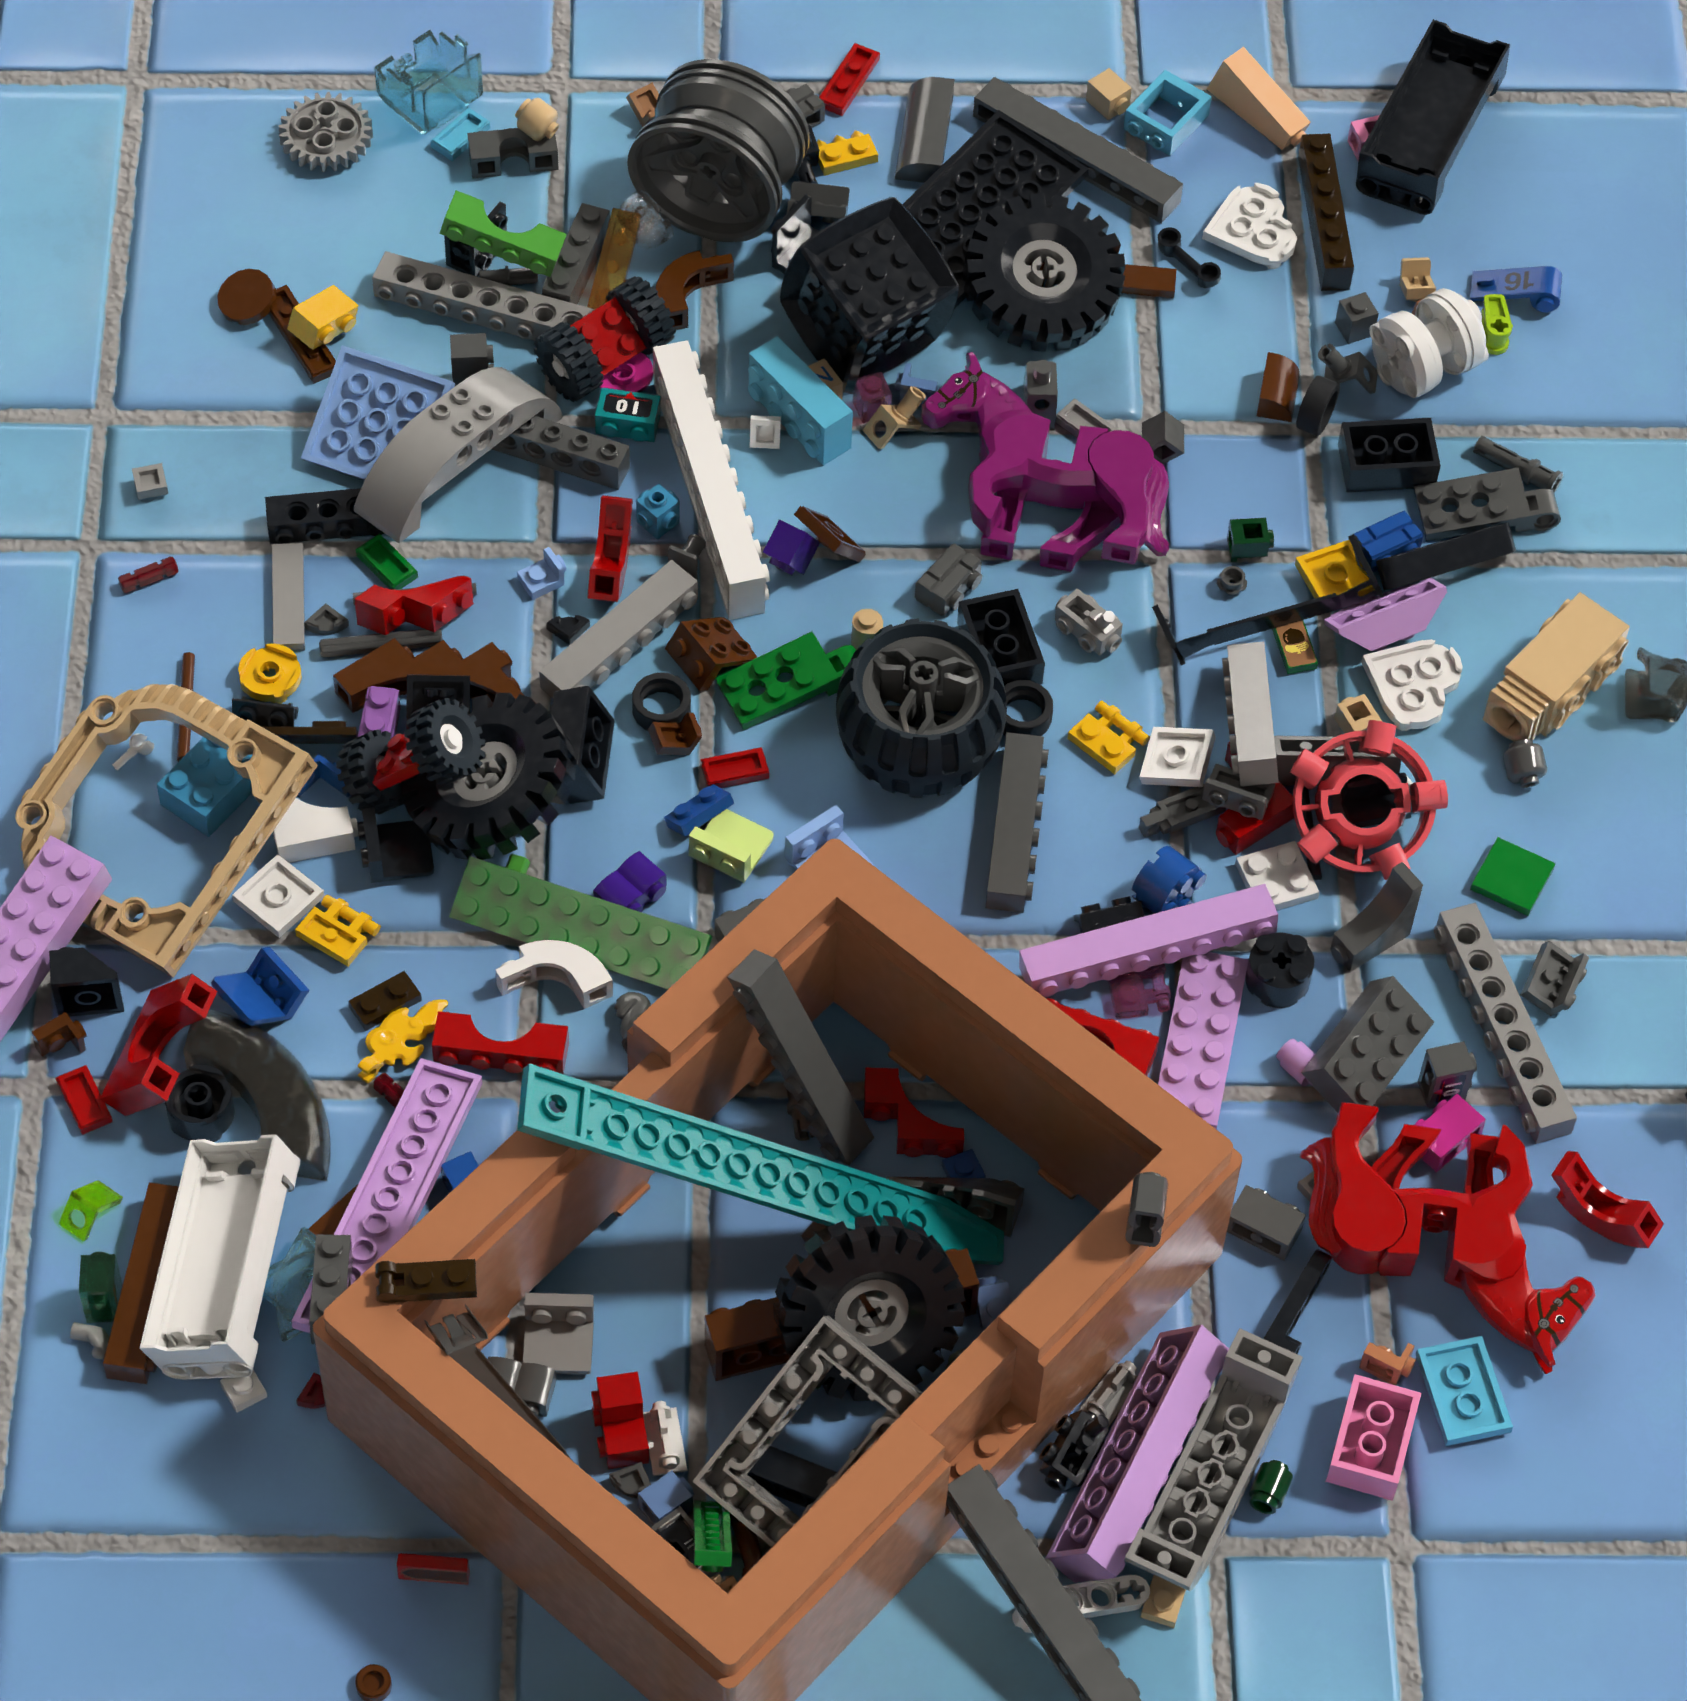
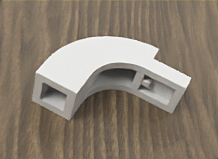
(561, 963)

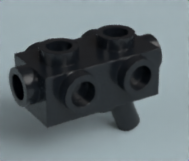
(1075, 1447)

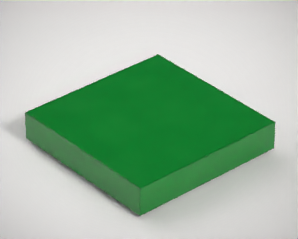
(1512, 876)

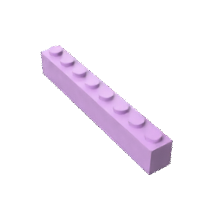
(1149, 941)

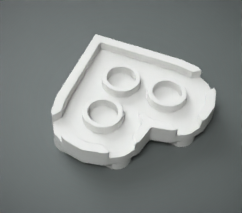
(1253, 226)
(1413, 681)

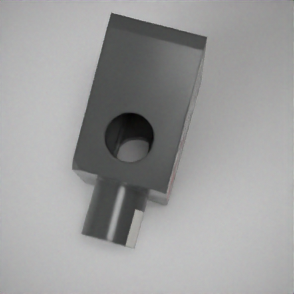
(1041, 383)

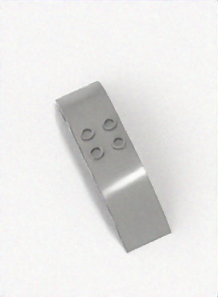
(444, 443)
(1216, 1462)

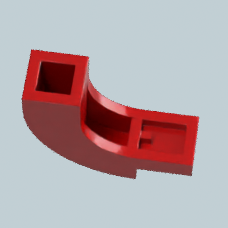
(612, 549)
(1610, 1215)

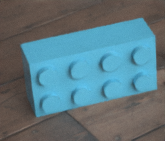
(802, 400)

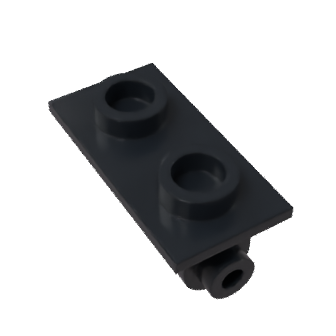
(265, 713)

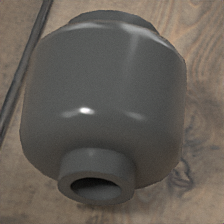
(1525, 763)

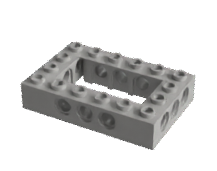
(826, 1346)

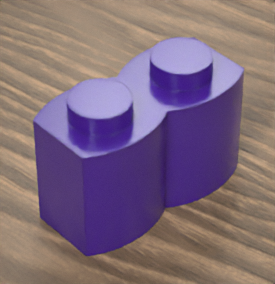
(633, 883)

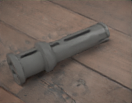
(1530, 470)

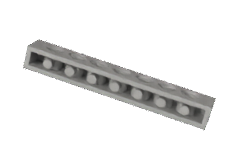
(470, 297)
(1468, 925)

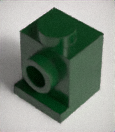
(1249, 538)

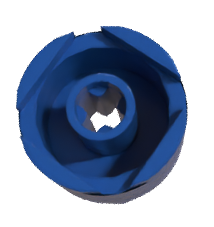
(1167, 881)

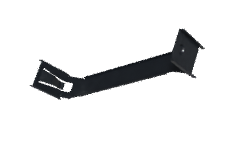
(1273, 618)

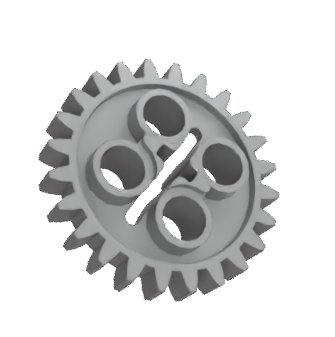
(325, 131)

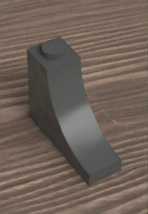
(1381, 923)

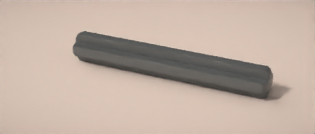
(368, 643)

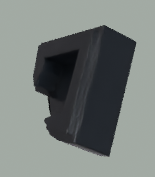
(568, 628)

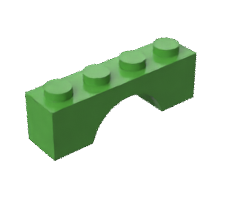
(532, 249)

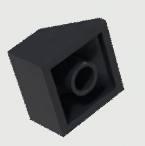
(83, 983)

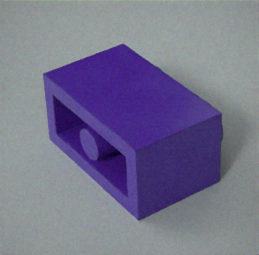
(790, 548)

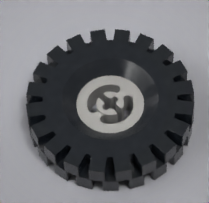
(1075, 258)
(518, 781)
(904, 1281)

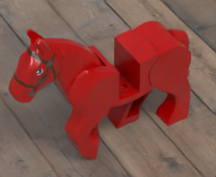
(1377, 1227)

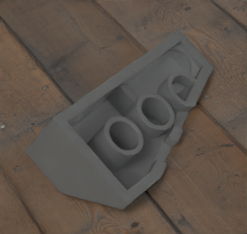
(987, 1198)

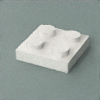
(1177, 756)
(1283, 873)
(278, 896)

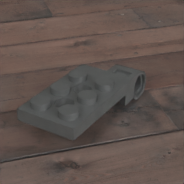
(1505, 500)

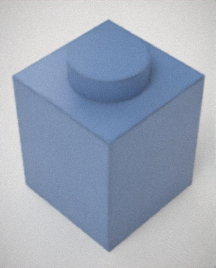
(665, 1496)

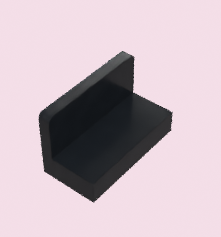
(1369, 801)

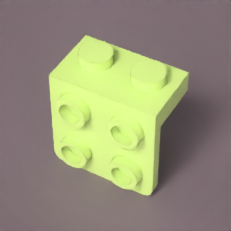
(730, 844)

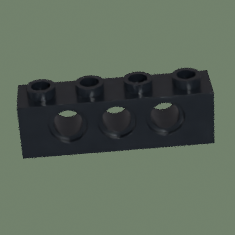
(307, 517)

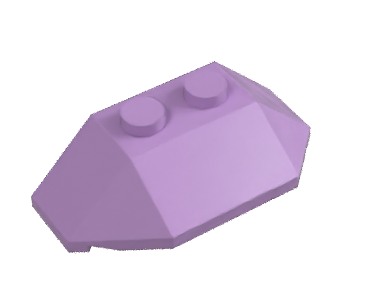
(1389, 618)

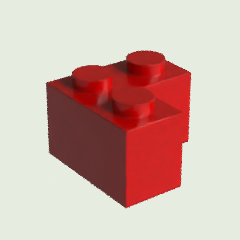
(620, 1414)

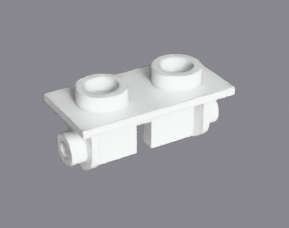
(664, 1439)

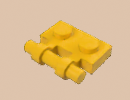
(1102, 743)
(334, 937)

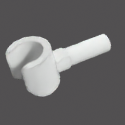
(137, 745)

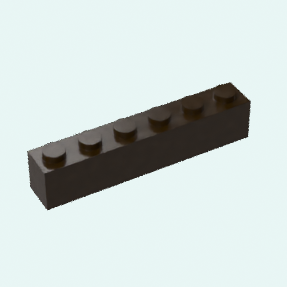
(1325, 212)

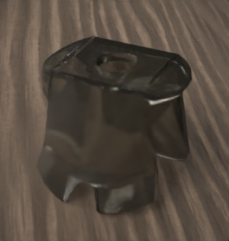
(1658, 690)

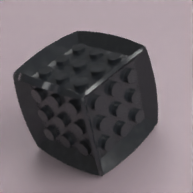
(869, 291)

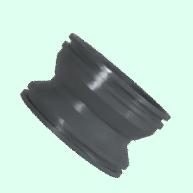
(719, 150)

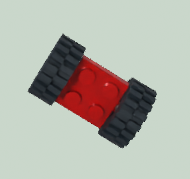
(582, 353)
(439, 742)

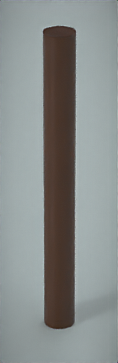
(187, 681)

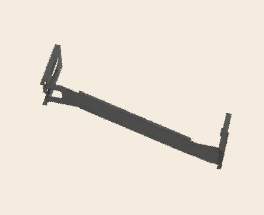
(463, 1350)

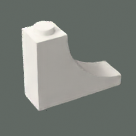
(314, 832)

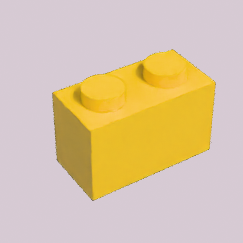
(323, 317)

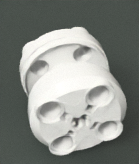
(1418, 347)

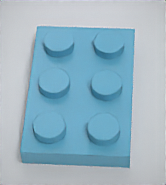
(1464, 1390)

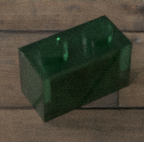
(99, 1286)

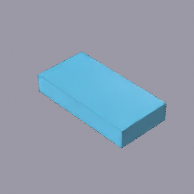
(453, 139)

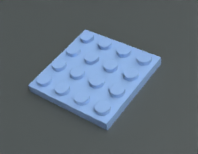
(365, 409)

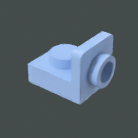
(543, 575)

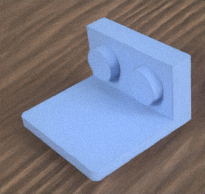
(813, 835)

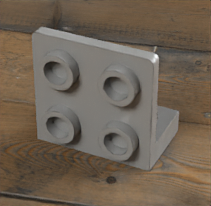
(559, 1331)

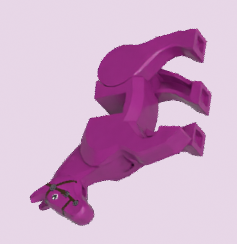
(1108, 472)

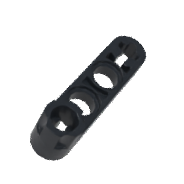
(1297, 1302)

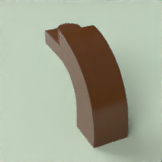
(688, 275)

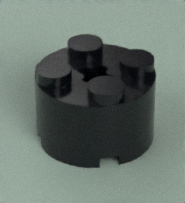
(1279, 969)
(200, 1104)

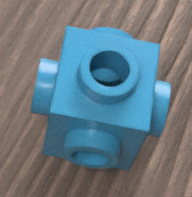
(658, 510)

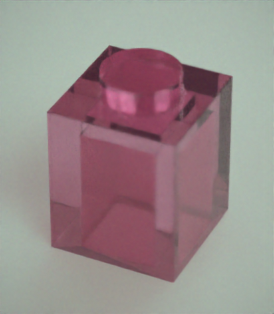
(870, 394)

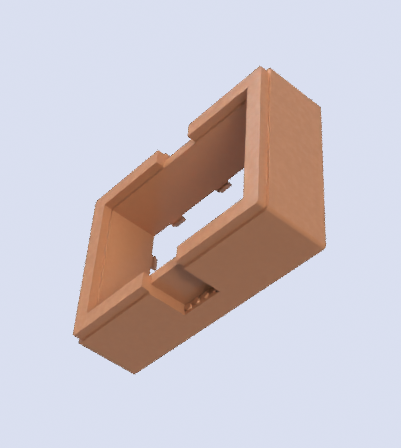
(946, 1015)

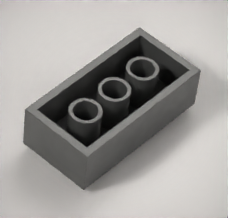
(1368, 1045)

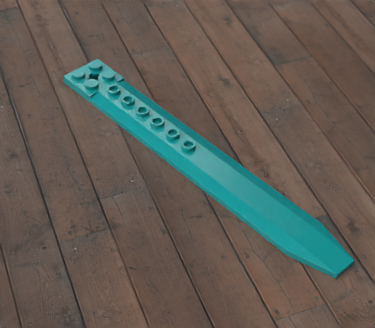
(738, 1162)

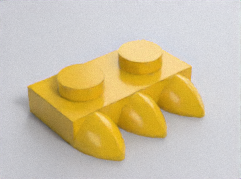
(846, 153)

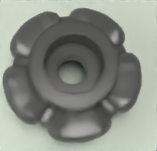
(1235, 575)

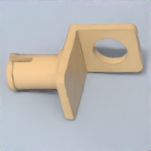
(895, 417)

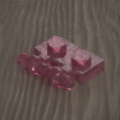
(1132, 999)

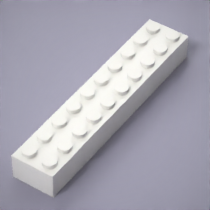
(710, 480)

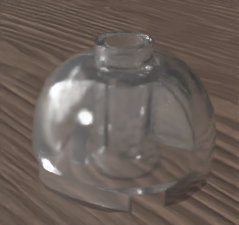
(652, 228)

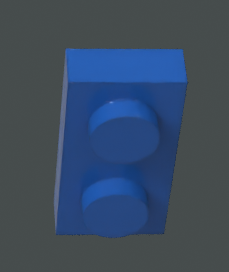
(698, 810)

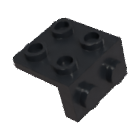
(394, 849)

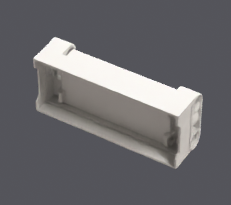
(218, 1258)

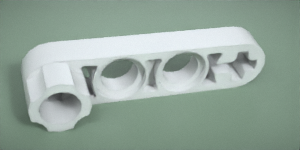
(1090, 1609)

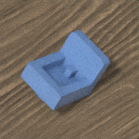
(905, 380)
(992, 1299)

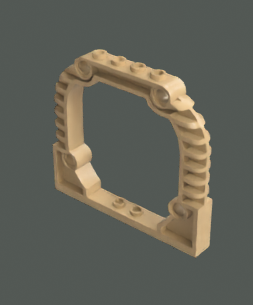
(276, 775)

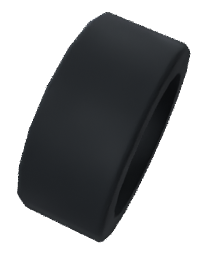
(1318, 405)
(660, 683)
(1035, 693)

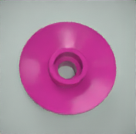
(631, 375)

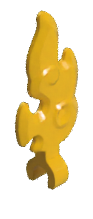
(389, 1039)

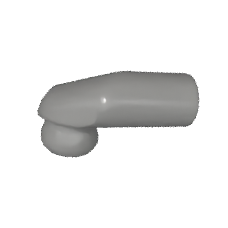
(95, 1335)

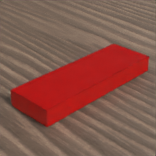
(849, 78)

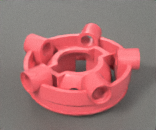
(1425, 798)

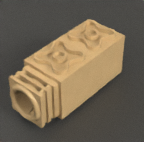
(1557, 670)

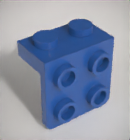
(264, 992)

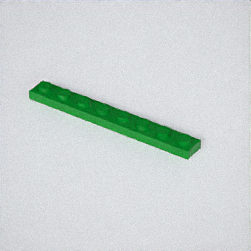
(711, 1536)

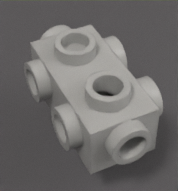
(1089, 622)

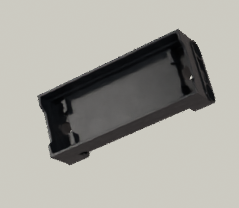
(1429, 118)

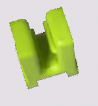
(1496, 323)

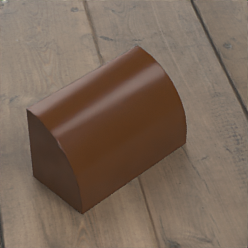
(1278, 388)

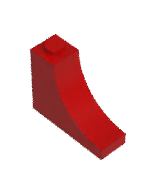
(1241, 832)

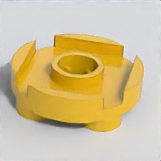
(273, 688)

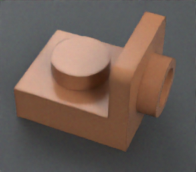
(1385, 1364)

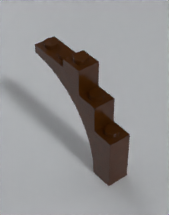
(391, 663)

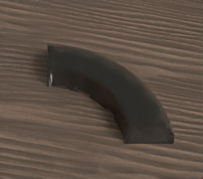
(269, 1083)

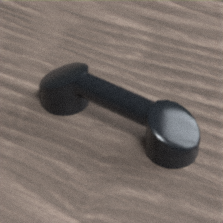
(1170, 245)

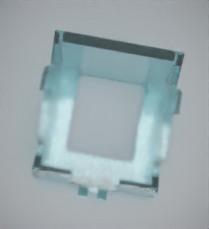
(456, 85)

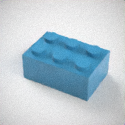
(204, 787)

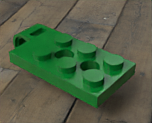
(803, 658)

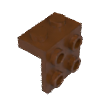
(705, 647)

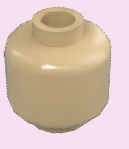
(537, 119)

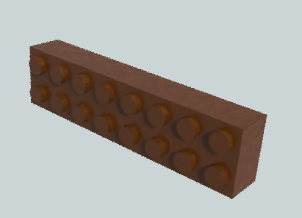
(747, 1337)

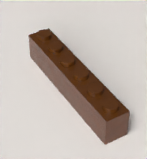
(123, 1354)

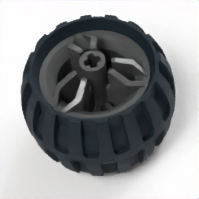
(928, 672)

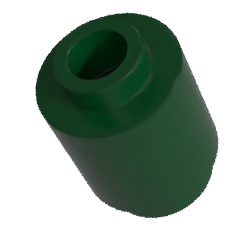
(1270, 1486)

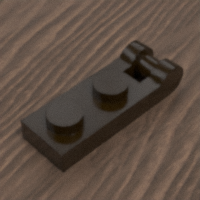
(426, 1280)

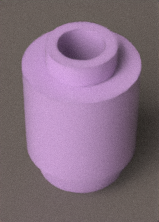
(1294, 1058)

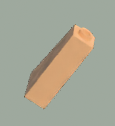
(1258, 99)

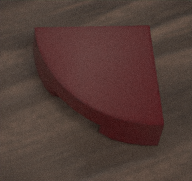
(312, 1394)

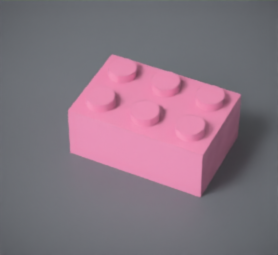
(1373, 1437)

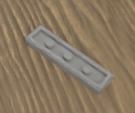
(288, 595)

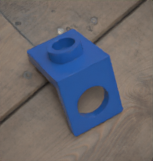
(326, 771)

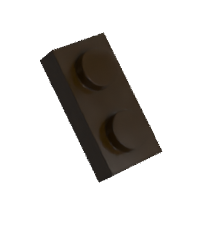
(380, 1001)

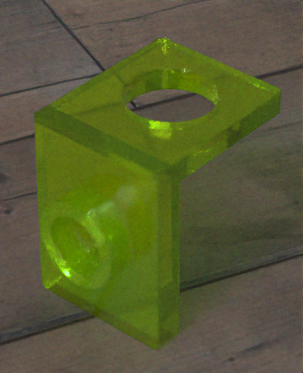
(90, 1201)

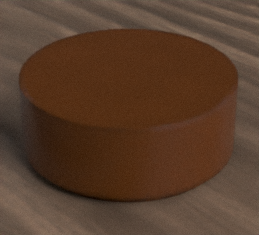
(373, 1683)

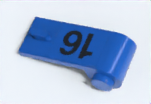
(1538, 283)

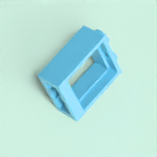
(1181, 95)

